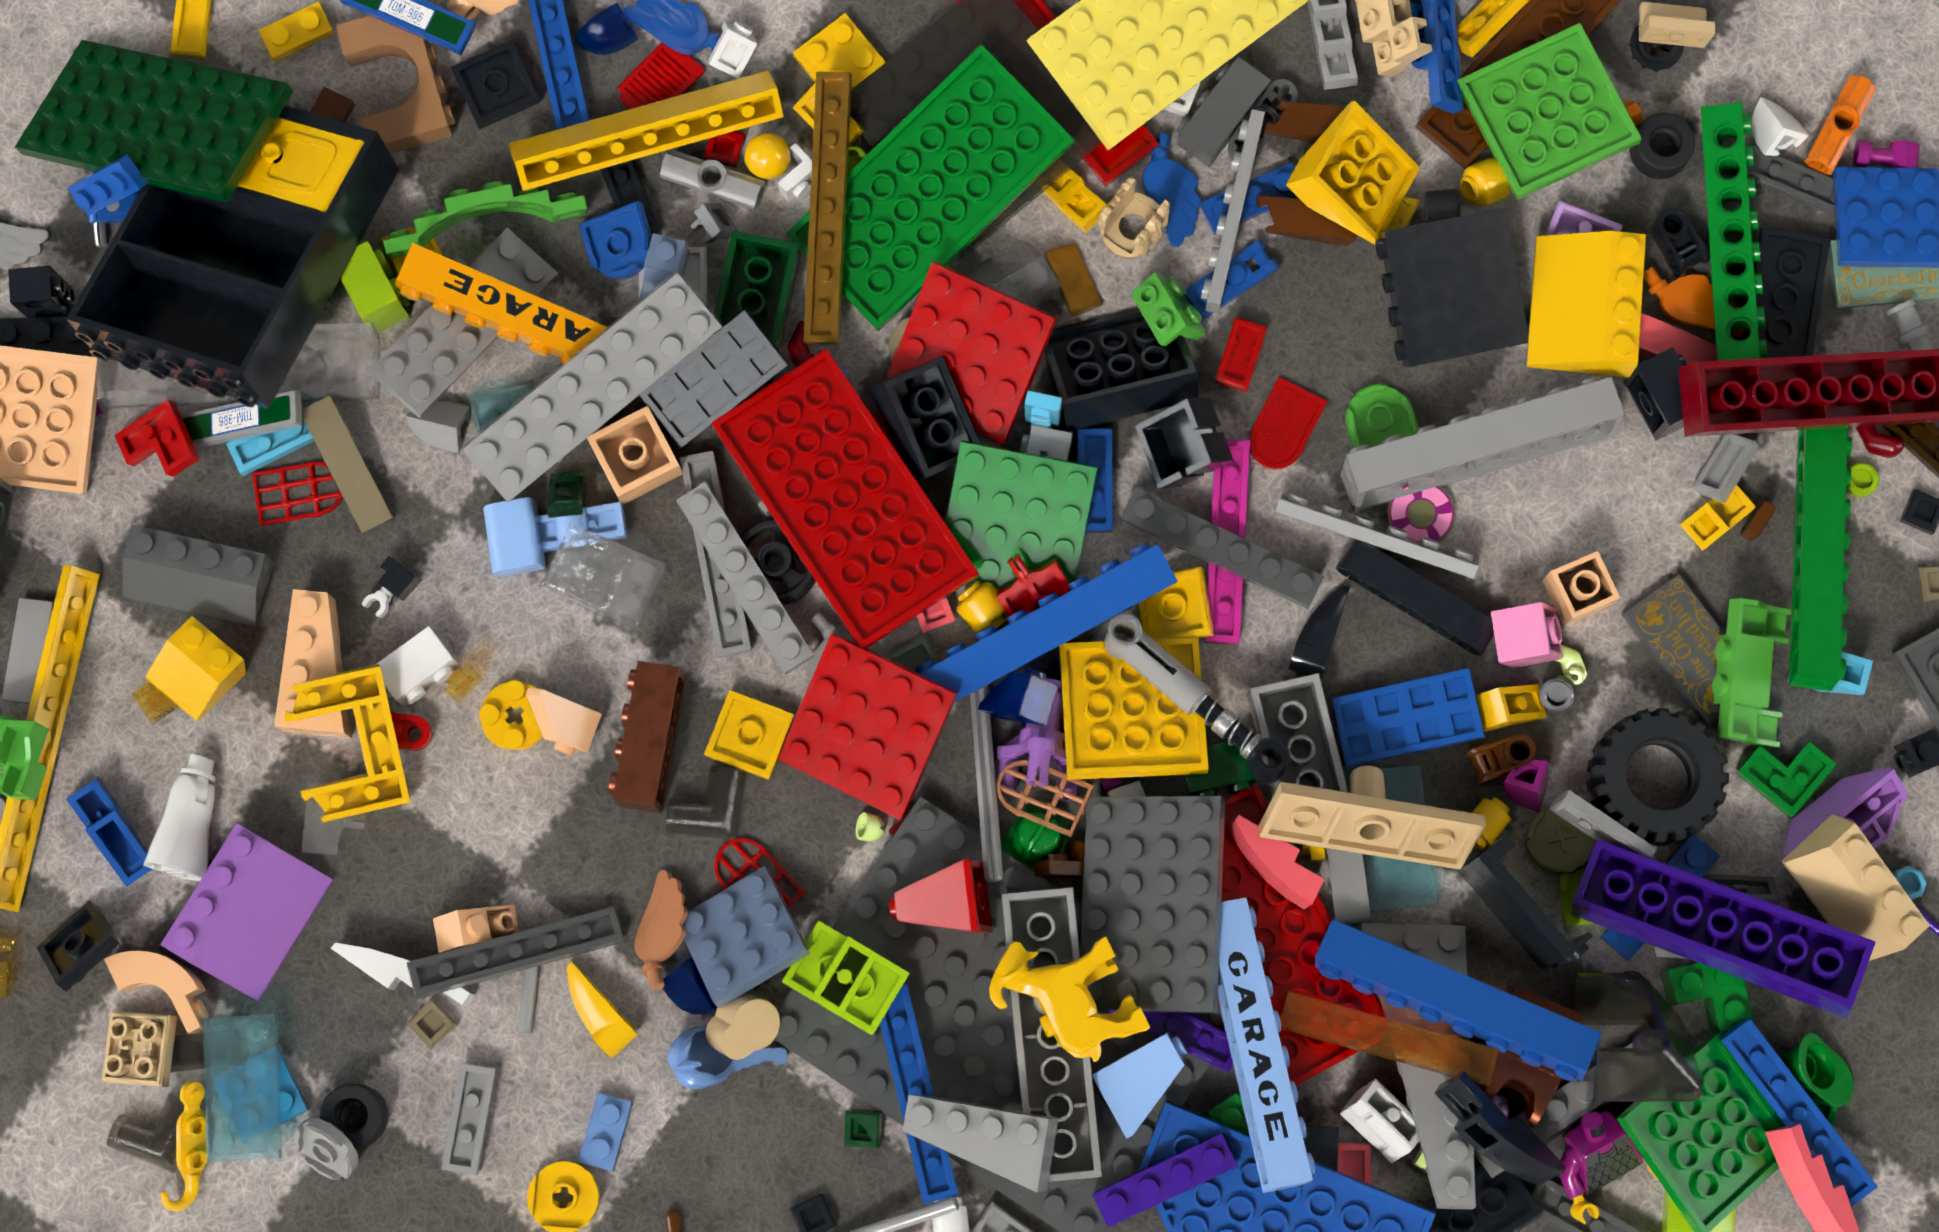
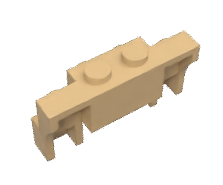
(1392, 34)

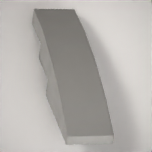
(1333, 43)

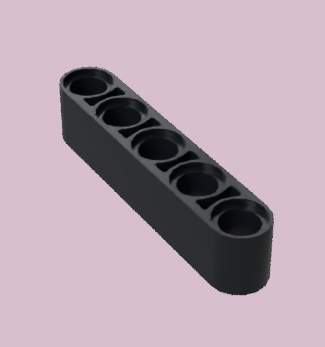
(1417, 595)

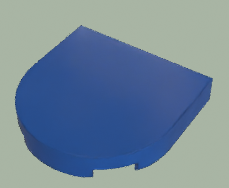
(618, 241)

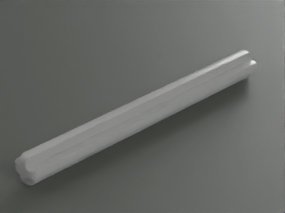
(986, 789)

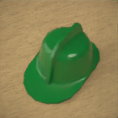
(1031, 841)
(1820, 1070)

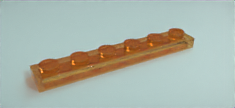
(1388, 1038)

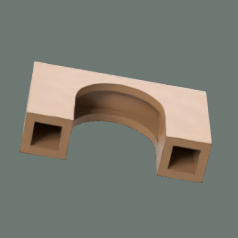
(423, 115)

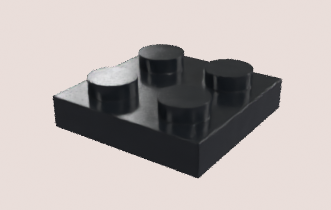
(495, 84)
(78, 946)

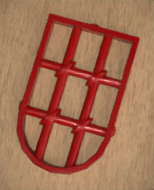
(315, 498)
(738, 875)

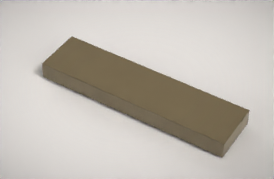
(346, 464)

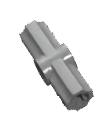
(693, 171)

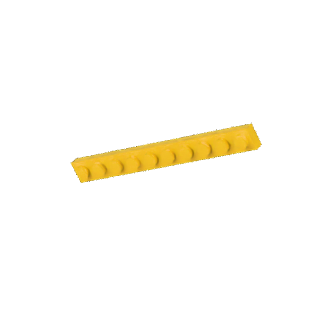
(48, 708)

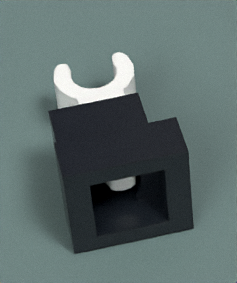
(396, 582)

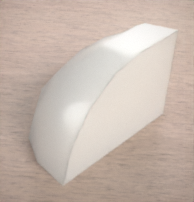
(1775, 128)

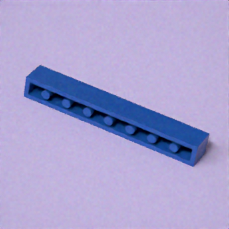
(1053, 623)
(1457, 1001)

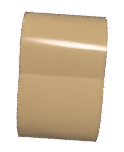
(743, 1026)

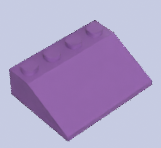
(247, 912)

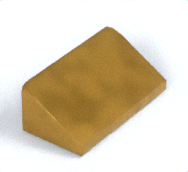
(1075, 282)

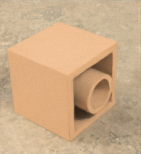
(1581, 588)

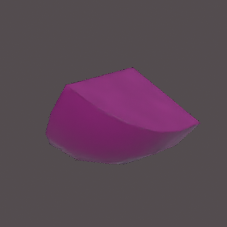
(1528, 784)

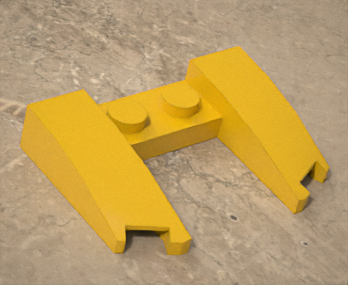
(385, 779)

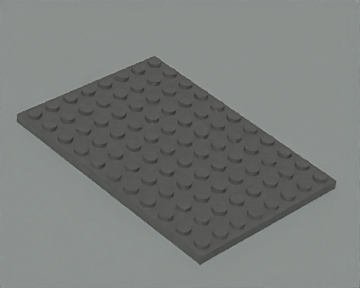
(960, 1028)

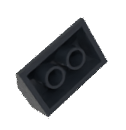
(924, 417)

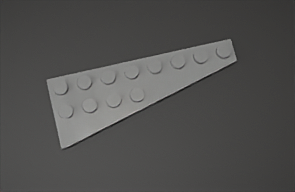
(1445, 1151)

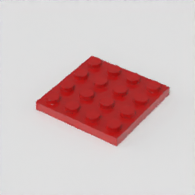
(985, 340)
(867, 726)

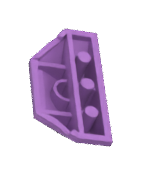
(1866, 799)

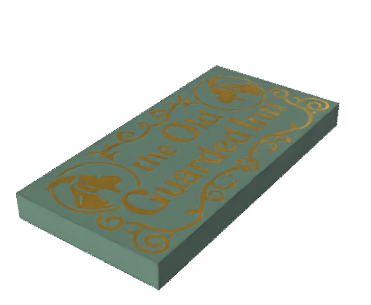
(1880, 285)

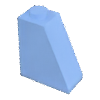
(1140, 1079)

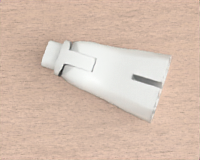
(184, 831)

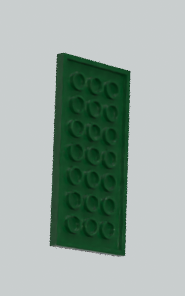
(173, 118)

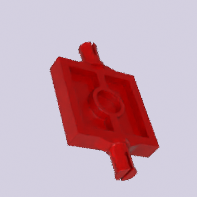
(1032, 586)

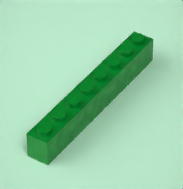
(1819, 559)

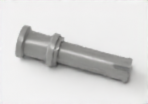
(1909, 326)

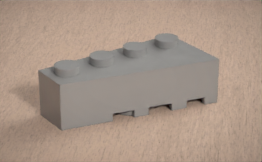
(994, 1138)

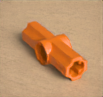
(1847, 109)

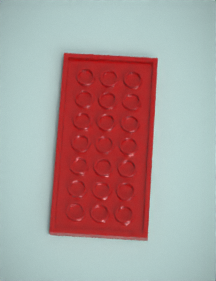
(844, 499)
(1289, 944)

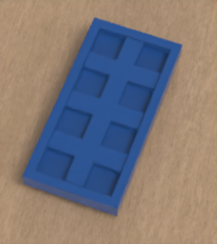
(1408, 717)

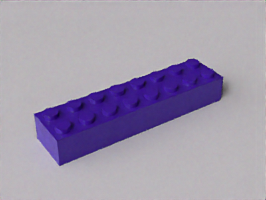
(1722, 928)

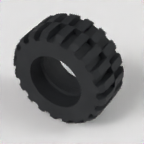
(1694, 750)

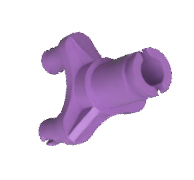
(1040, 746)

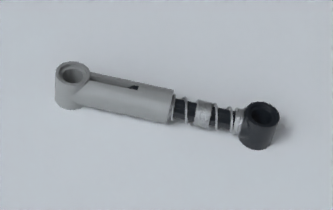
(1192, 696)

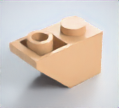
(474, 926)

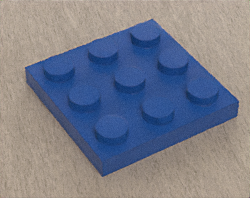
(1887, 216)

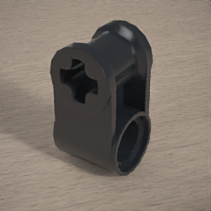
(1681, 243)

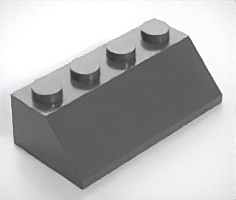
(195, 575)

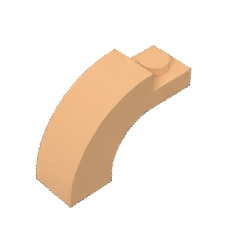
(144, 968)

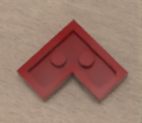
(161, 433)

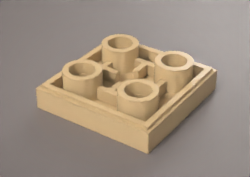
(139, 1049)

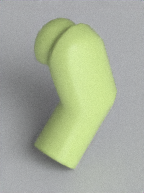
(1572, 665)

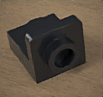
(1918, 753)

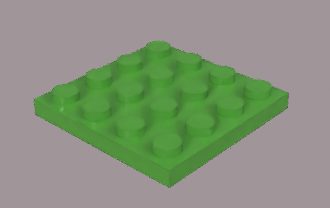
(1548, 111)

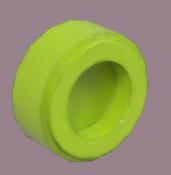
(1863, 480)

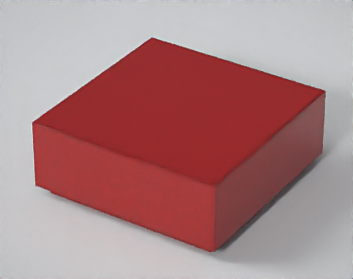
(725, 148)

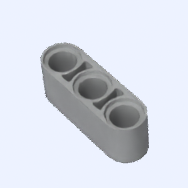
(1347, 886)

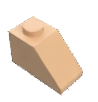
(563, 721)

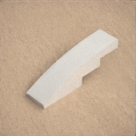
(389, 969)

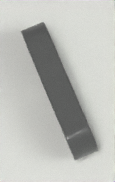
(1269, 98)

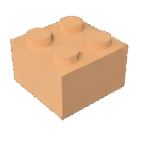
(634, 455)

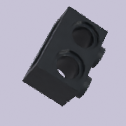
(40, 292)

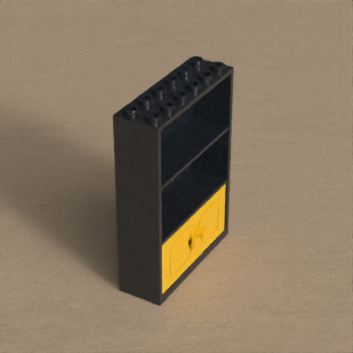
(237, 285)

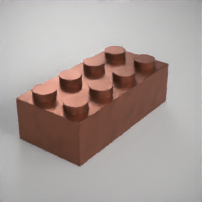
(648, 736)

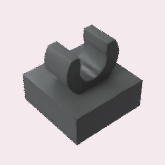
(715, 221)

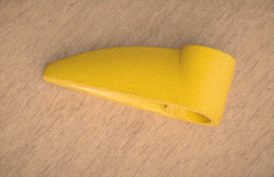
(599, 1015)

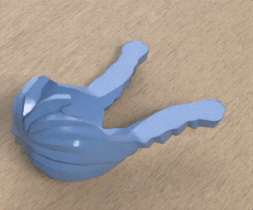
(702, 1066)

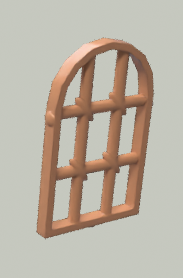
(1058, 790)

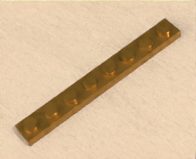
(827, 208)

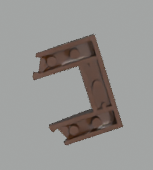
(1291, 215)

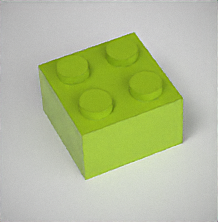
(373, 290)

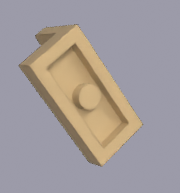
(1674, 25)

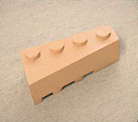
(311, 653)

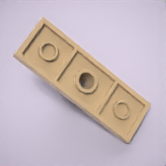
(1370, 822)

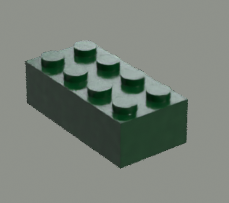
(759, 278)

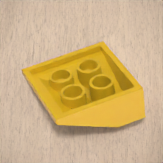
(1354, 174)

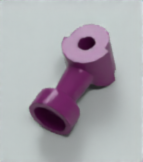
(1899, 155)

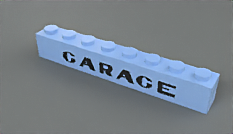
(1258, 1054)

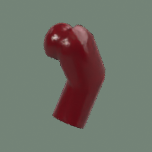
(797, 349)
(1880, 444)

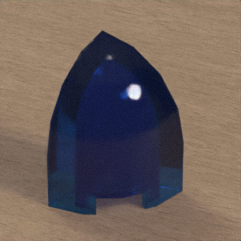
(606, 32)
(688, 989)

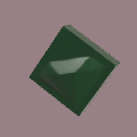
(863, 1128)

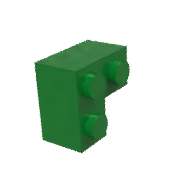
(1722, 993)

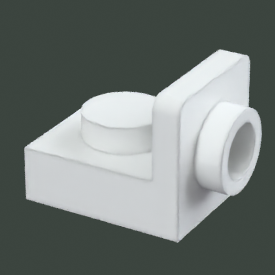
(733, 48)

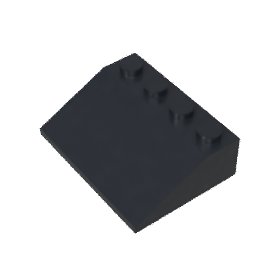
(1116, 369)

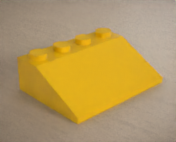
(1587, 302)

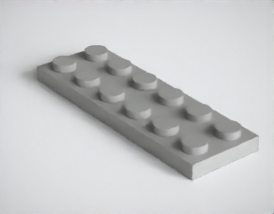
(443, 346)

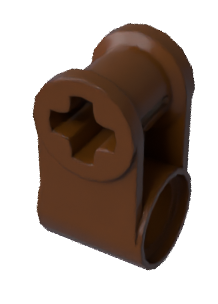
(1498, 758)

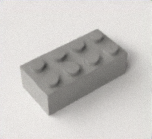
(1300, 719)

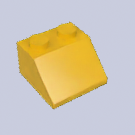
(195, 669)

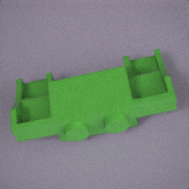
(1745, 672)

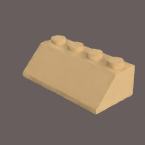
(1855, 887)

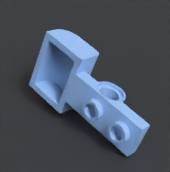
(521, 536)

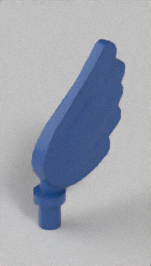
(674, 24)
(1177, 185)

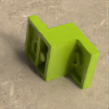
(846, 978)

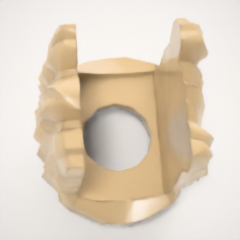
(1128, 203)

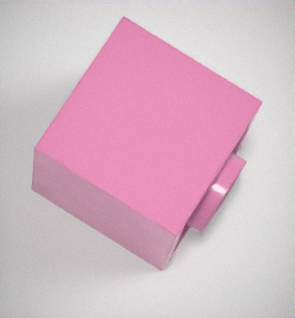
(1527, 635)

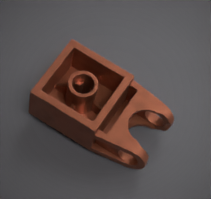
(1532, 1082)

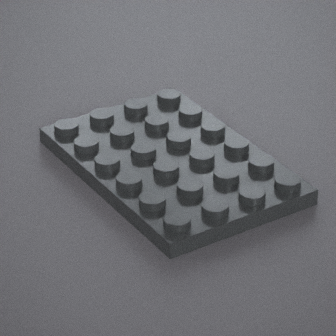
(1156, 898)

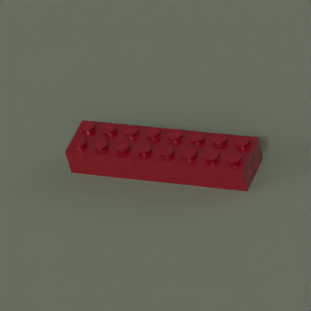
(1809, 392)

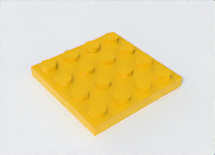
(1121, 721)

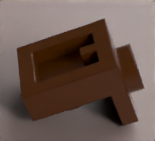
(1063, 865)

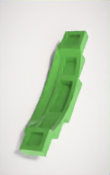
(492, 199)

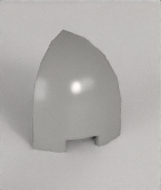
(441, 425)

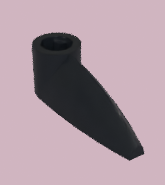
(1318, 635)

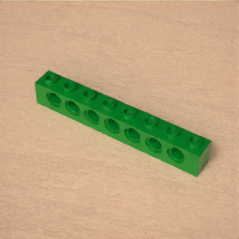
(1718, 123)

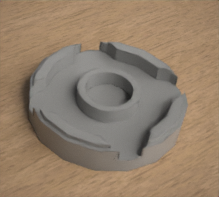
(327, 1148)

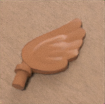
(661, 927)

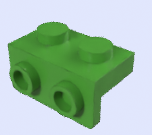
(1167, 309)

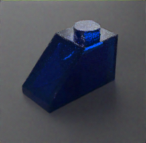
(1021, 698)

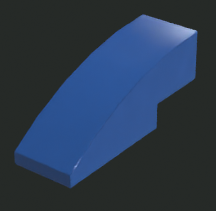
(110, 830)

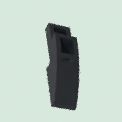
(1499, 1139)

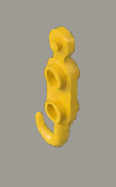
(190, 1145)

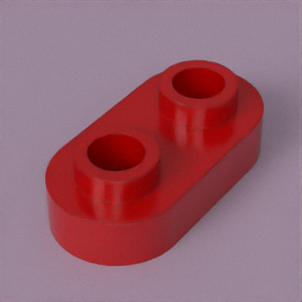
(404, 724)

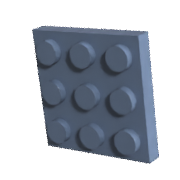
(743, 937)

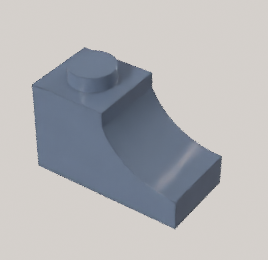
(662, 260)

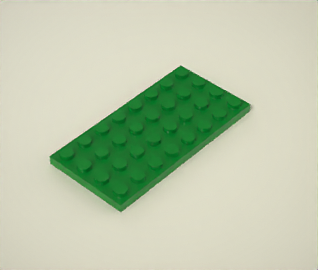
(939, 182)

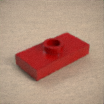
(1240, 354)

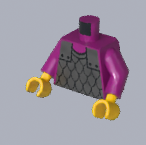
(1595, 1157)

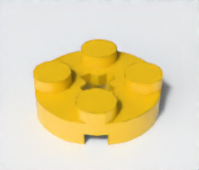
(494, 713)
(550, 1181)

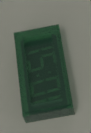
(566, 494)

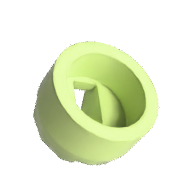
(868, 827)

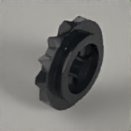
(1657, 61)

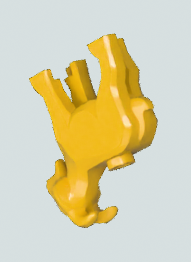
(1066, 1001)

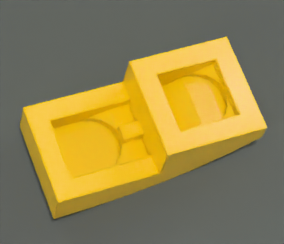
(1076, 200)
(1717, 518)

